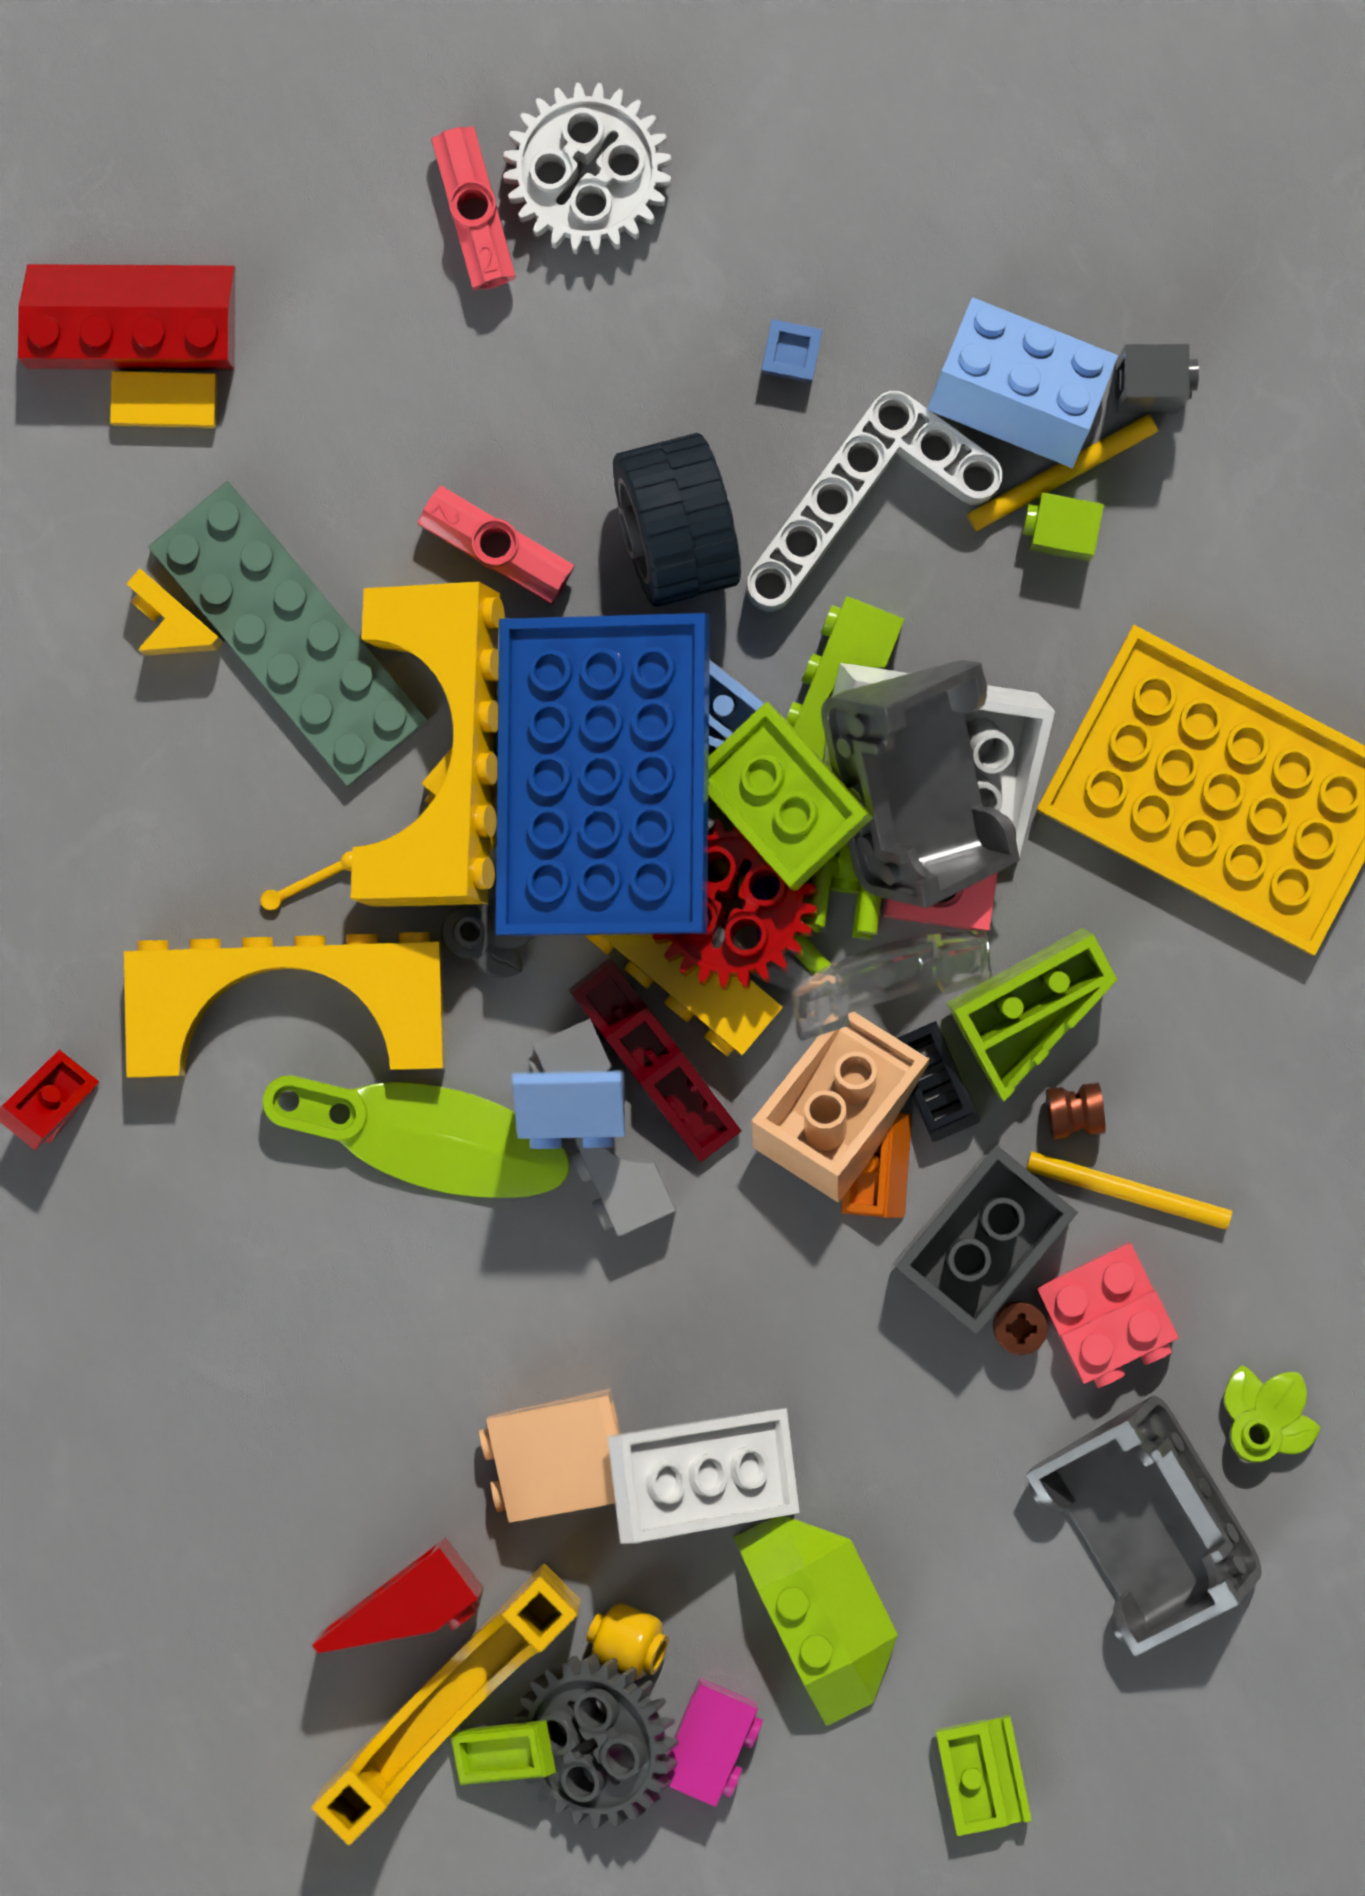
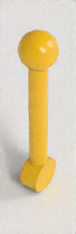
(273, 899)

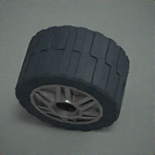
(676, 519)

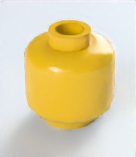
(630, 1637)

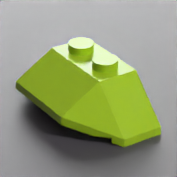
(821, 1611)

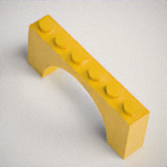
(447, 848)
(176, 987)
(454, 1691)

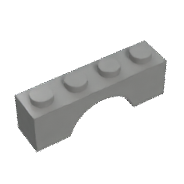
(628, 1190)

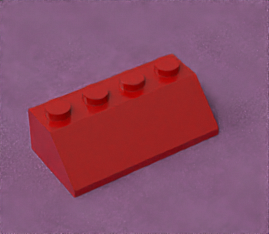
(127, 317)

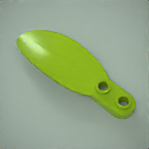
(424, 1136)

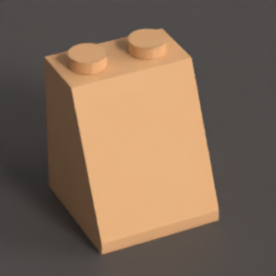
(552, 1456)

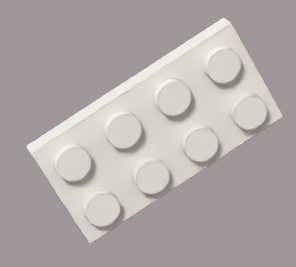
(703, 1475)

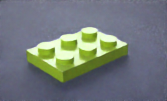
(783, 796)

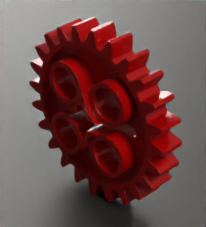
(777, 918)

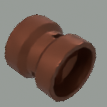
(1075, 1111)

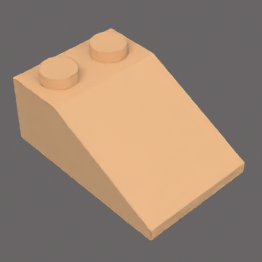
(838, 1105)

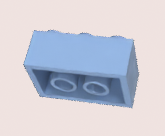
(1022, 382)

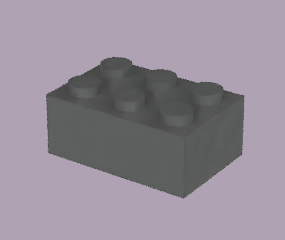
(985, 1238)

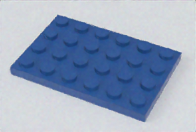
(603, 775)

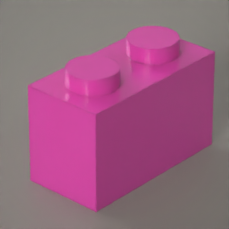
(711, 1740)

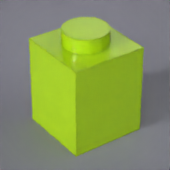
(1063, 526)

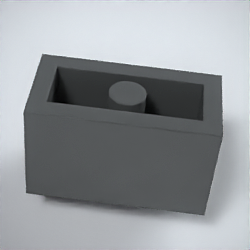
(1154, 378)

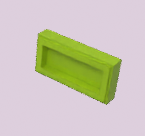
(503, 1752)

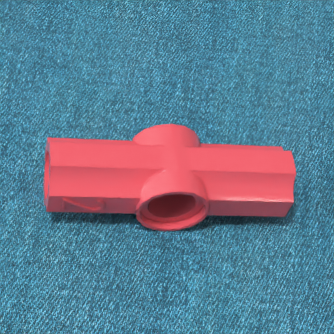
(466, 178)
(467, 527)

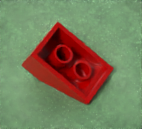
(414, 1602)

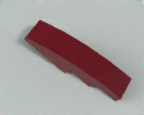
(655, 1060)

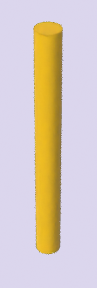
(1060, 474)
(1128, 1190)

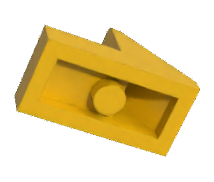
(179, 630)

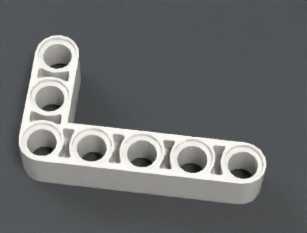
(856, 486)

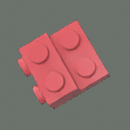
(1108, 1315)

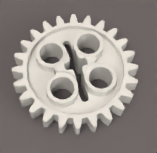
(549, 141)

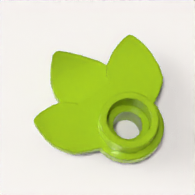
(1272, 1408)

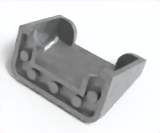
(913, 769)
(1151, 1523)

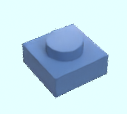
(791, 351)

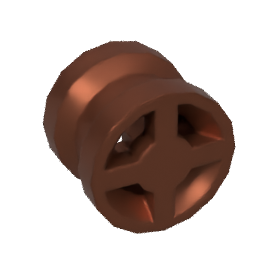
(1011, 1327)

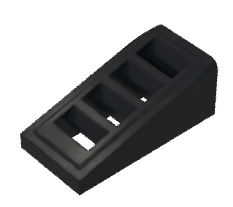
(957, 1120)

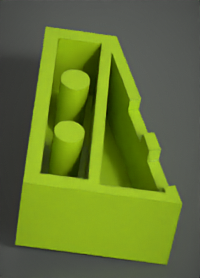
(1030, 1007)

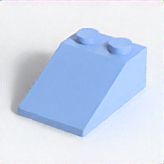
(569, 1107)

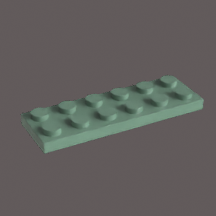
(288, 634)

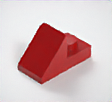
(47, 1100)

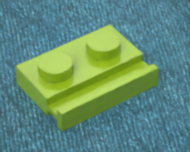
(983, 1775)

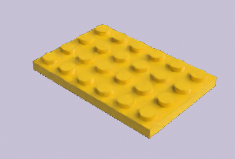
(1216, 790)

